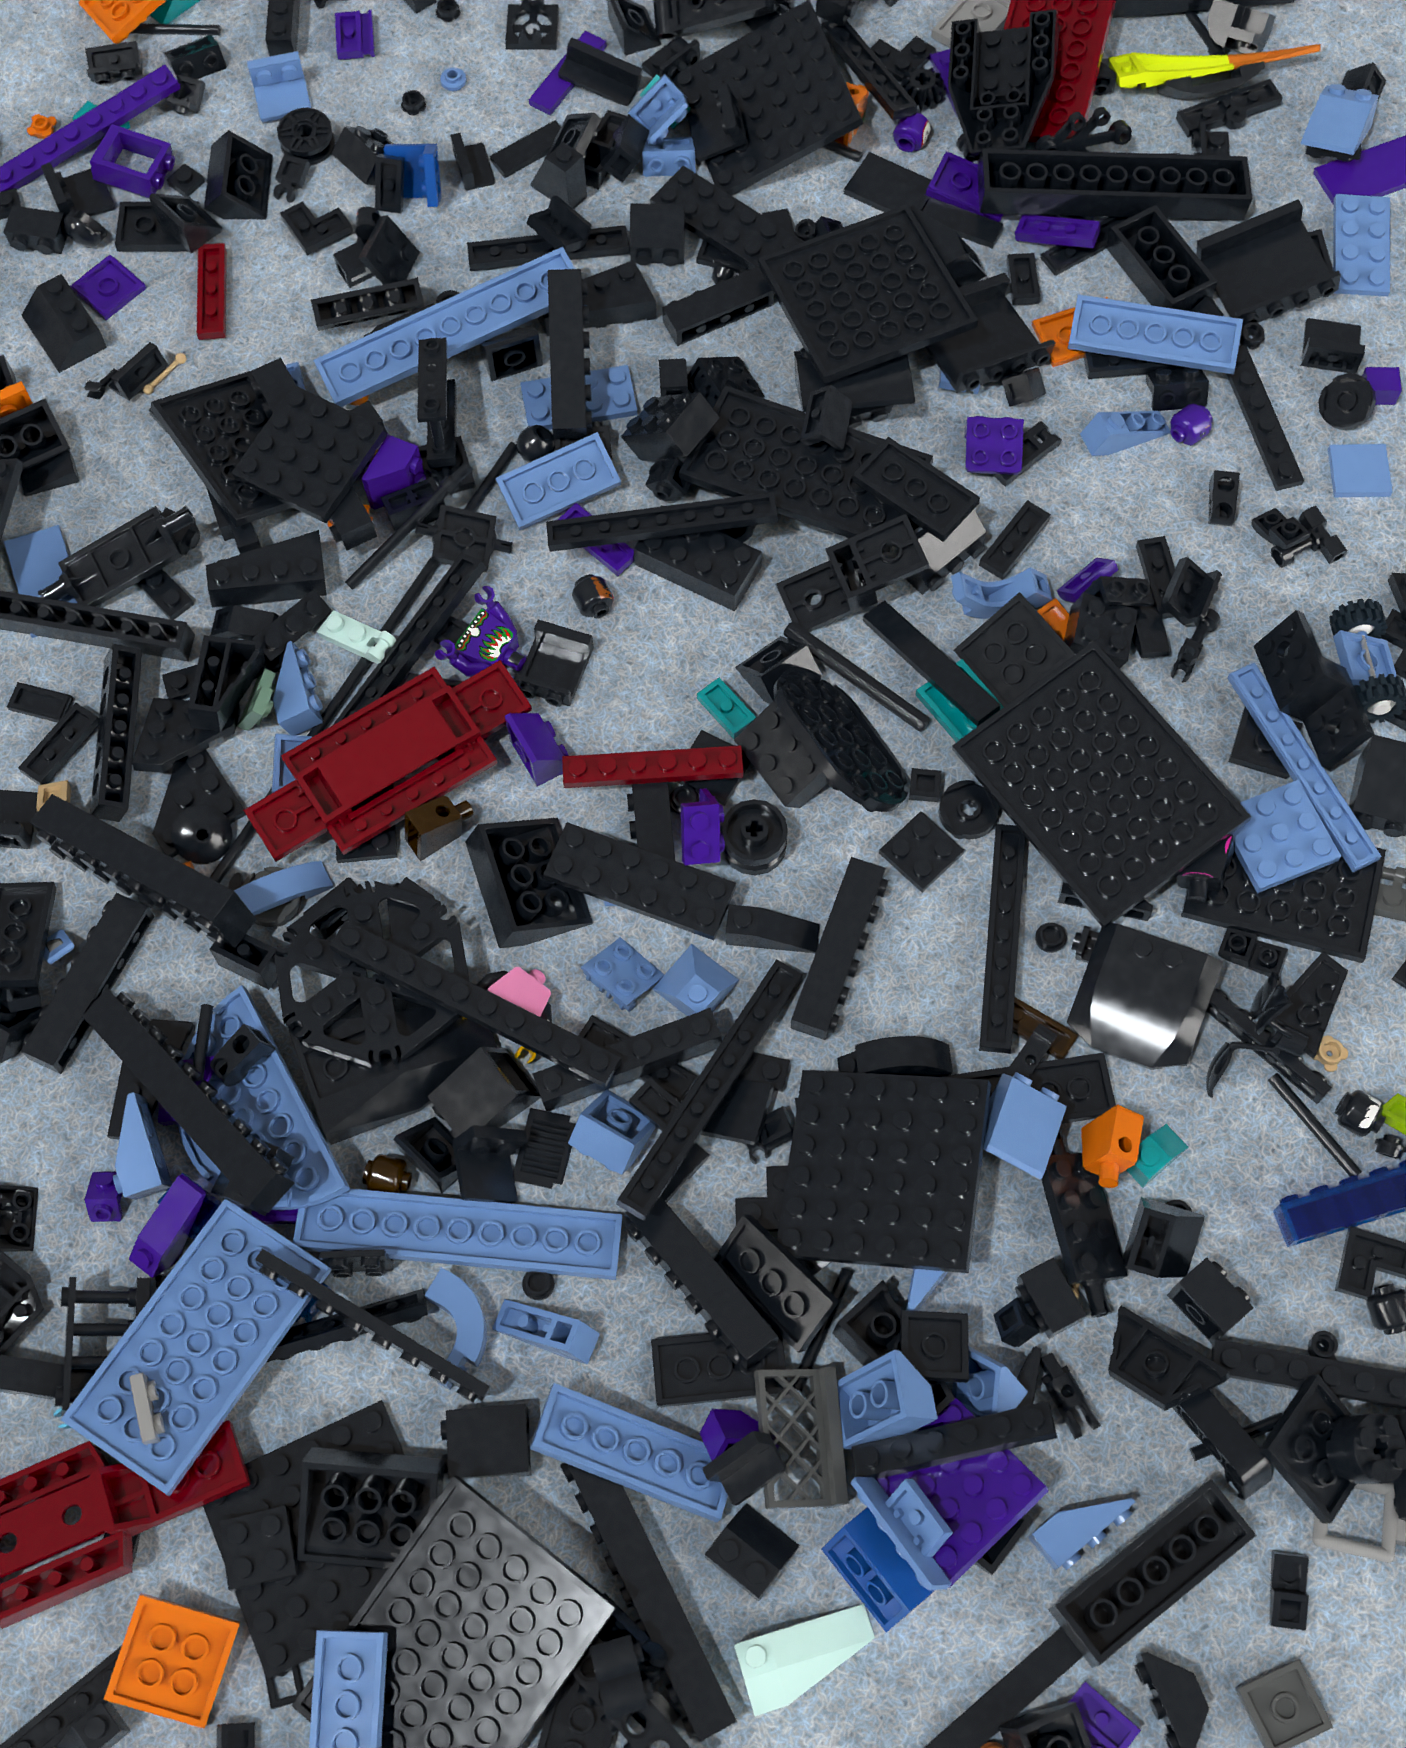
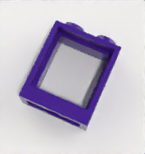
(120, 138)

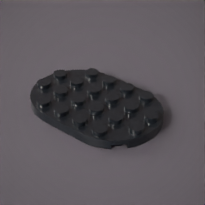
(840, 740)

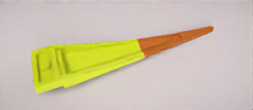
(1155, 69)

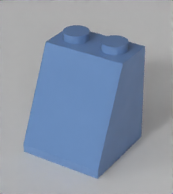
(1022, 1124)

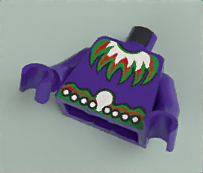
(485, 640)

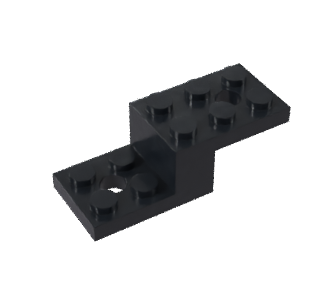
(853, 574)
(1313, 690)

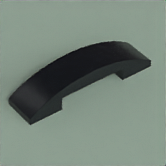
(1183, 88)

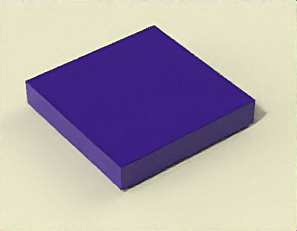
(108, 287)

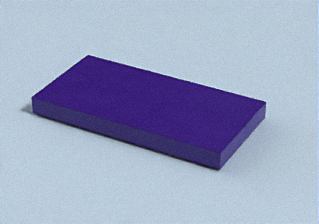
(1376, 173)

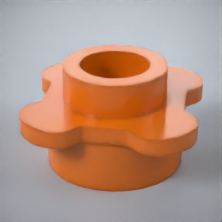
(41, 126)

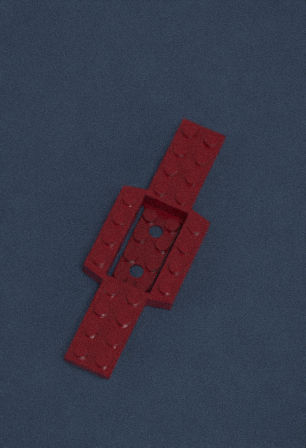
(111, 1502)

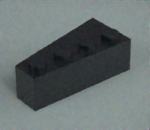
(269, 573)
(874, 1330)

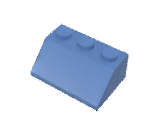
(884, 1400)

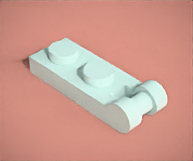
(356, 637)

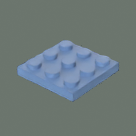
(1282, 837)

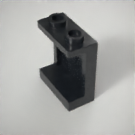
(555, 663)
(487, 1442)

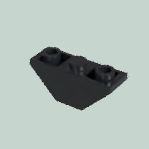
(1175, 1699)

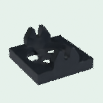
(532, 41)

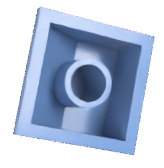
(611, 1132)

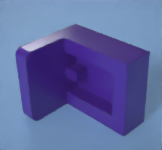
(102, 1198)

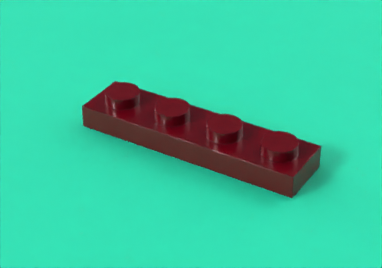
(211, 291)

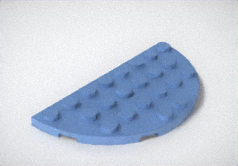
(272, 1108)

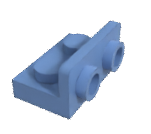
(668, 156)

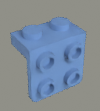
(660, 108)

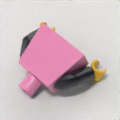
(522, 990)

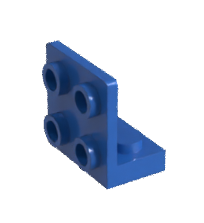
(420, 170)

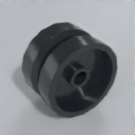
(754, 837)

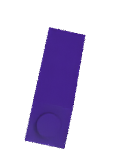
(168, 1228)

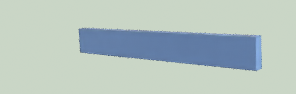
(1304, 766)

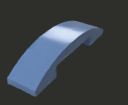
(285, 885)

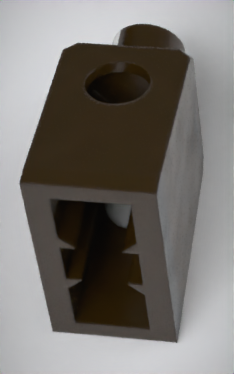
(435, 825)

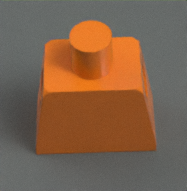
(1111, 1144)

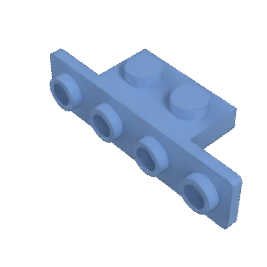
(910, 1524)

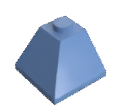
(695, 982)

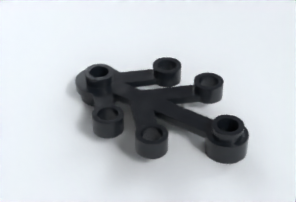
(1118, 132)

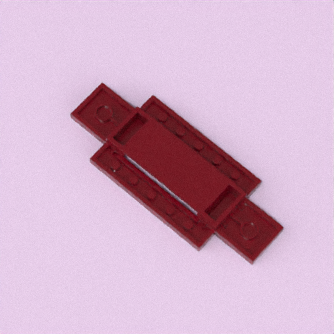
(380, 748)

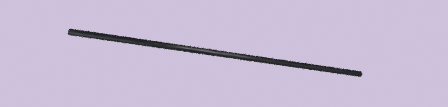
(363, 664)

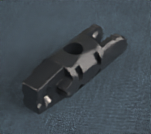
(1062, 1379)

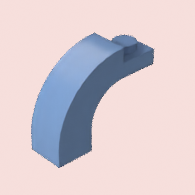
(984, 599)
(461, 1303)

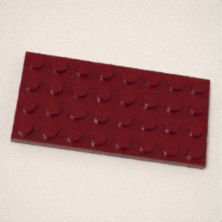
(1079, 56)

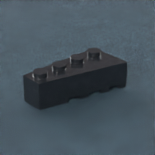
(615, 298)

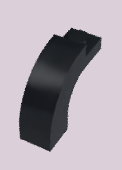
(899, 1057)

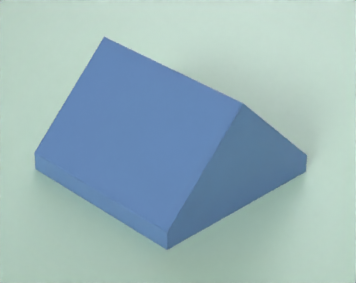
(989, 1386)

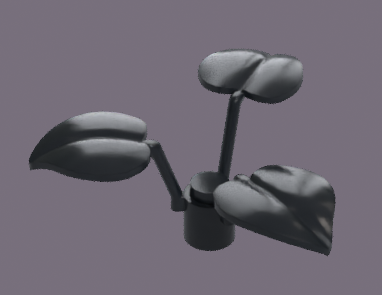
(1271, 1002)

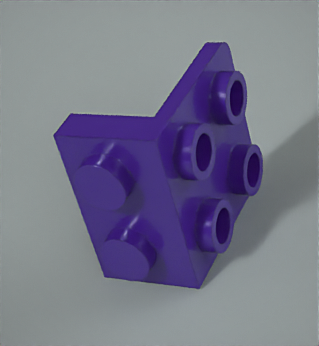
(993, 445)
(702, 830)

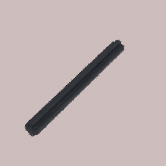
(858, 677)

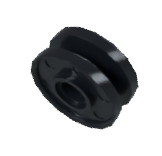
(306, 135)

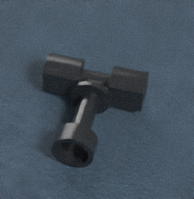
(1320, 539)

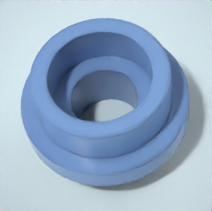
(450, 83)

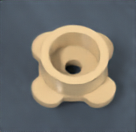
(1338, 1052)

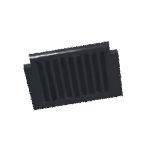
(547, 1152)

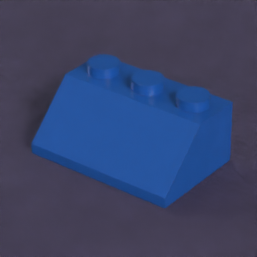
(875, 1570)

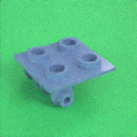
(621, 973)

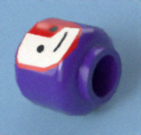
(911, 132)

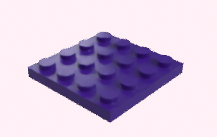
(974, 1497)

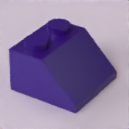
(392, 469)
(536, 745)

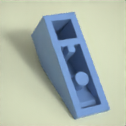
(547, 1330)

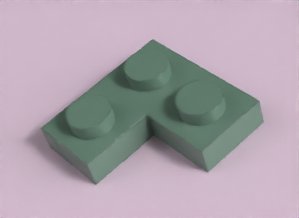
(259, 701)

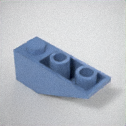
(1122, 430)
(294, 696)
(1072, 1529)

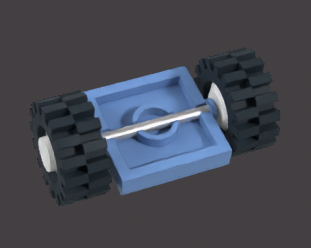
(1368, 658)

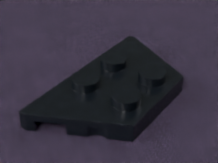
(1159, 1364)

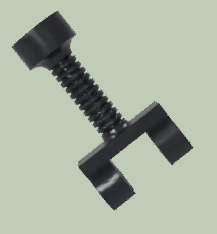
(1192, 647)

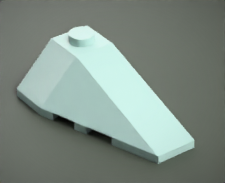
(794, 1659)

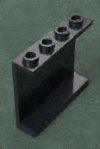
(1267, 265)
(996, 347)

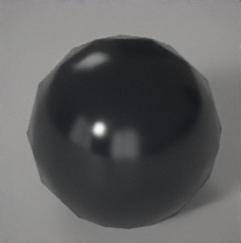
(535, 443)

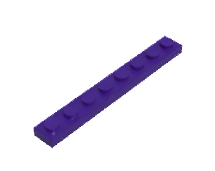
(88, 128)

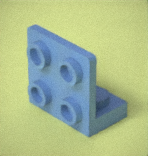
(278, 85)

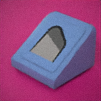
(57, 946)

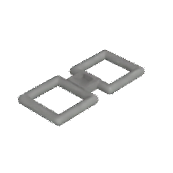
(1392, 1532)

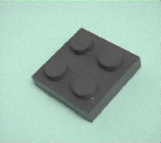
(1284, 1707)

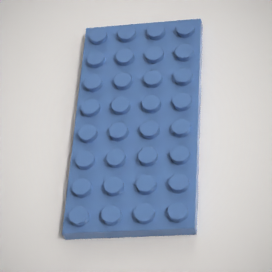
(200, 1344)

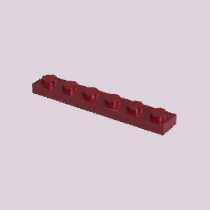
(652, 766)

